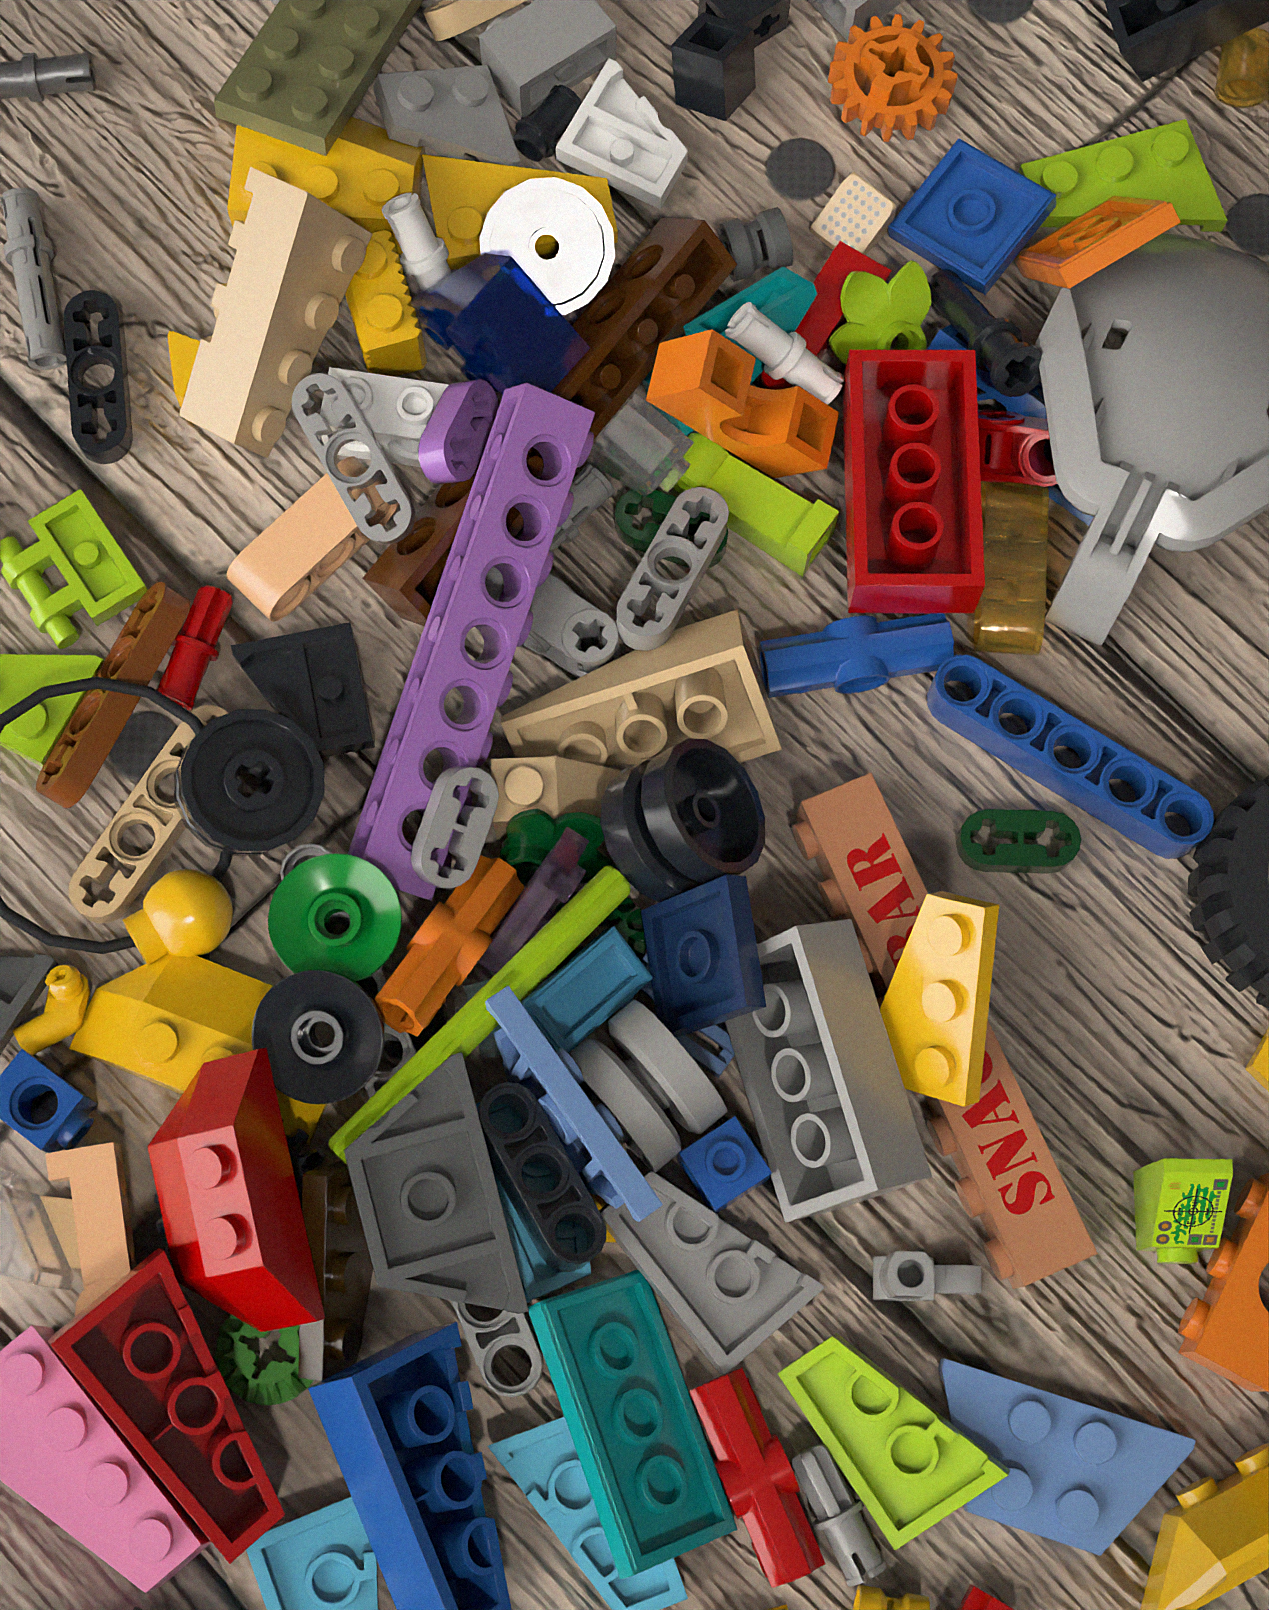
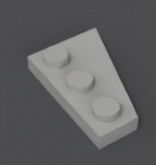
(709, 1274)

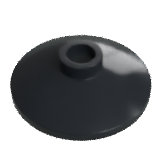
(298, 1060)

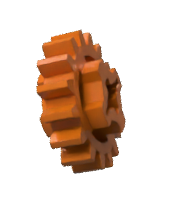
(900, 76)

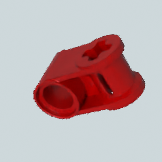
(1014, 448)

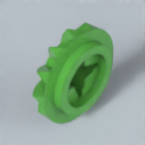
(239, 1365)

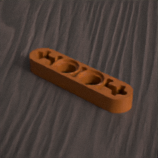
(103, 712)

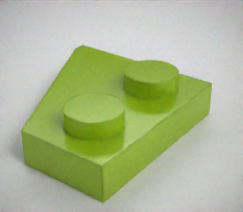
(39, 729)

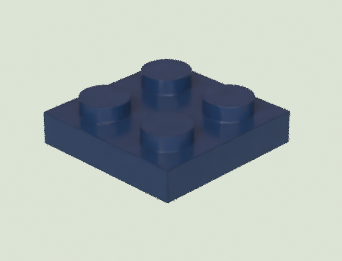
(704, 956)

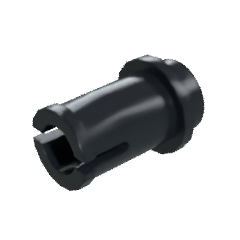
(539, 133)

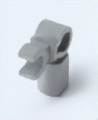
(916, 1278)

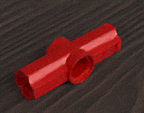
(757, 1478)

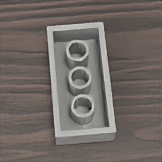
(825, 1076)

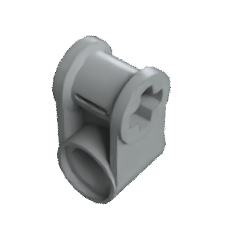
(567, 621)

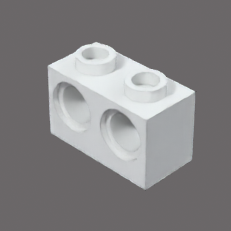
(393, 409)

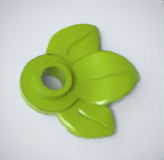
(882, 311)

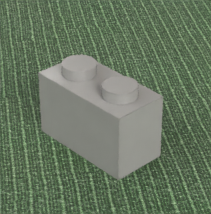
(546, 47)

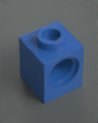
(22, 1083)
(724, 1165)

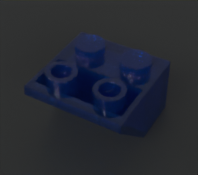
(500, 325)

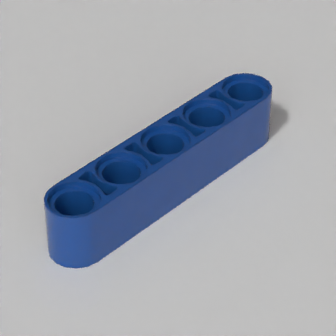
(1099, 756)

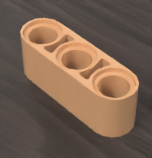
(304, 545)

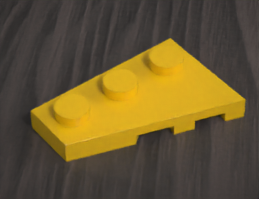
(466, 190)
(942, 998)

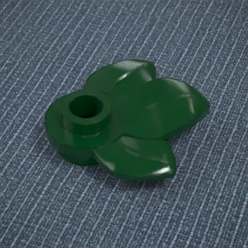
(535, 833)

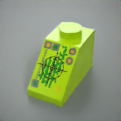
(1181, 1207)

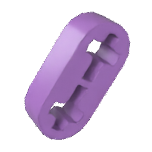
(458, 432)

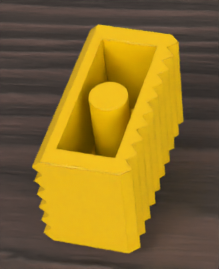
(384, 311)

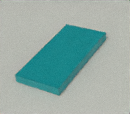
(632, 1422)

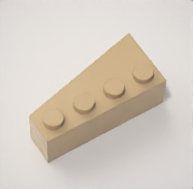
(272, 312)

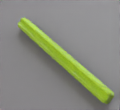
(473, 1020)

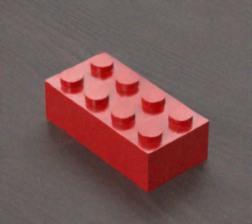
(912, 482)

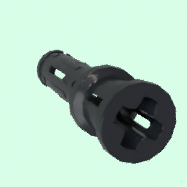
(995, 340)

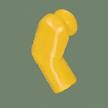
(62, 1012)

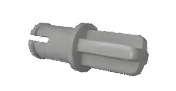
(837, 1514)

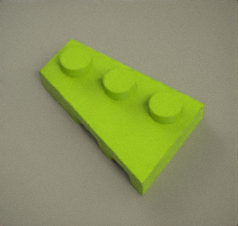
(1145, 165)
(887, 1441)

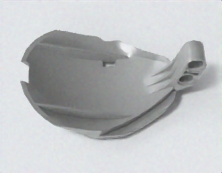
(1167, 428)

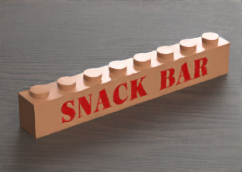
(993, 1142)

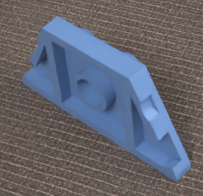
(585, 1131)
(1071, 1465)

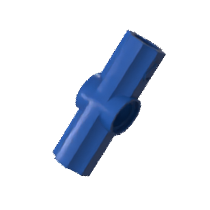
(855, 654)

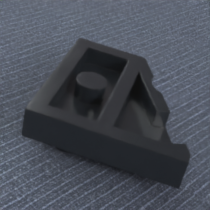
(315, 683)

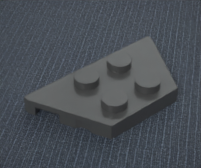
(434, 1198)

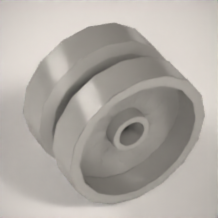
(652, 1079)

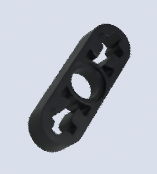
(82, 356)

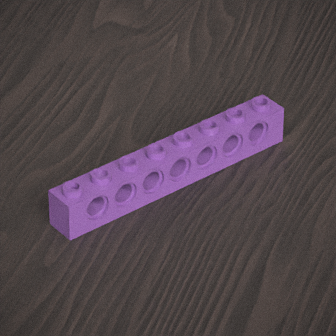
(563, 438)

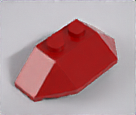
(235, 1197)

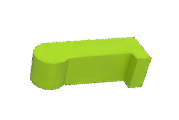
(760, 507)

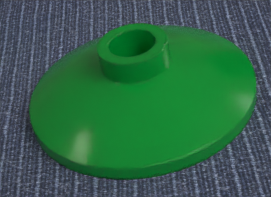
(330, 886)

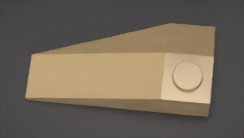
(647, 701)

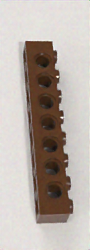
(635, 311)

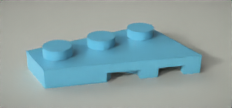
(553, 1480)

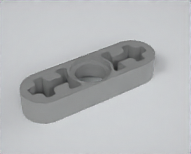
(345, 410)
(672, 594)

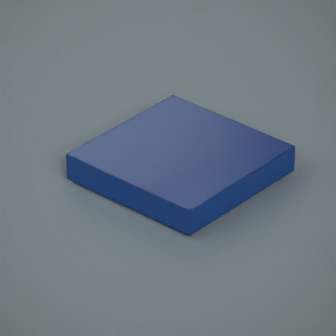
(972, 216)

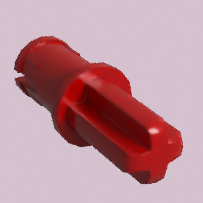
(195, 646)

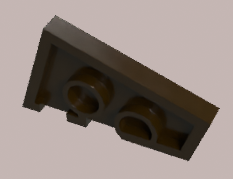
(341, 1272)

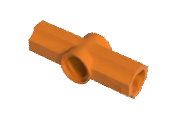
(448, 946)

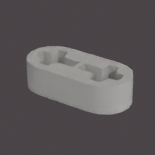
(468, 832)

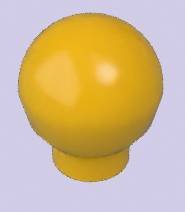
(181, 916)

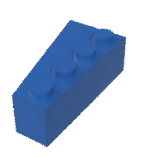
(414, 1472)

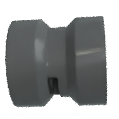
(757, 243)

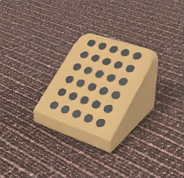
(854, 215)

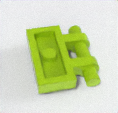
(87, 557)

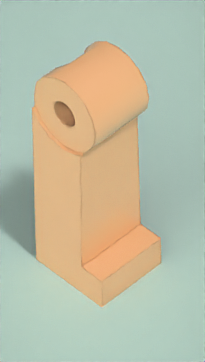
(99, 1214)

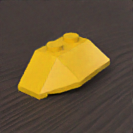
(175, 1018)
(1212, 1537)

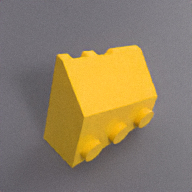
(353, 178)

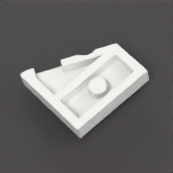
(623, 140)

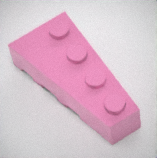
(82, 1469)

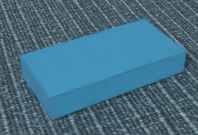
(586, 990)

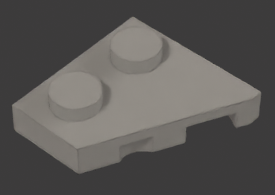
(448, 112)

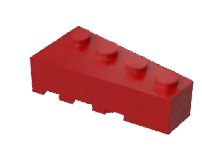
(161, 1388)

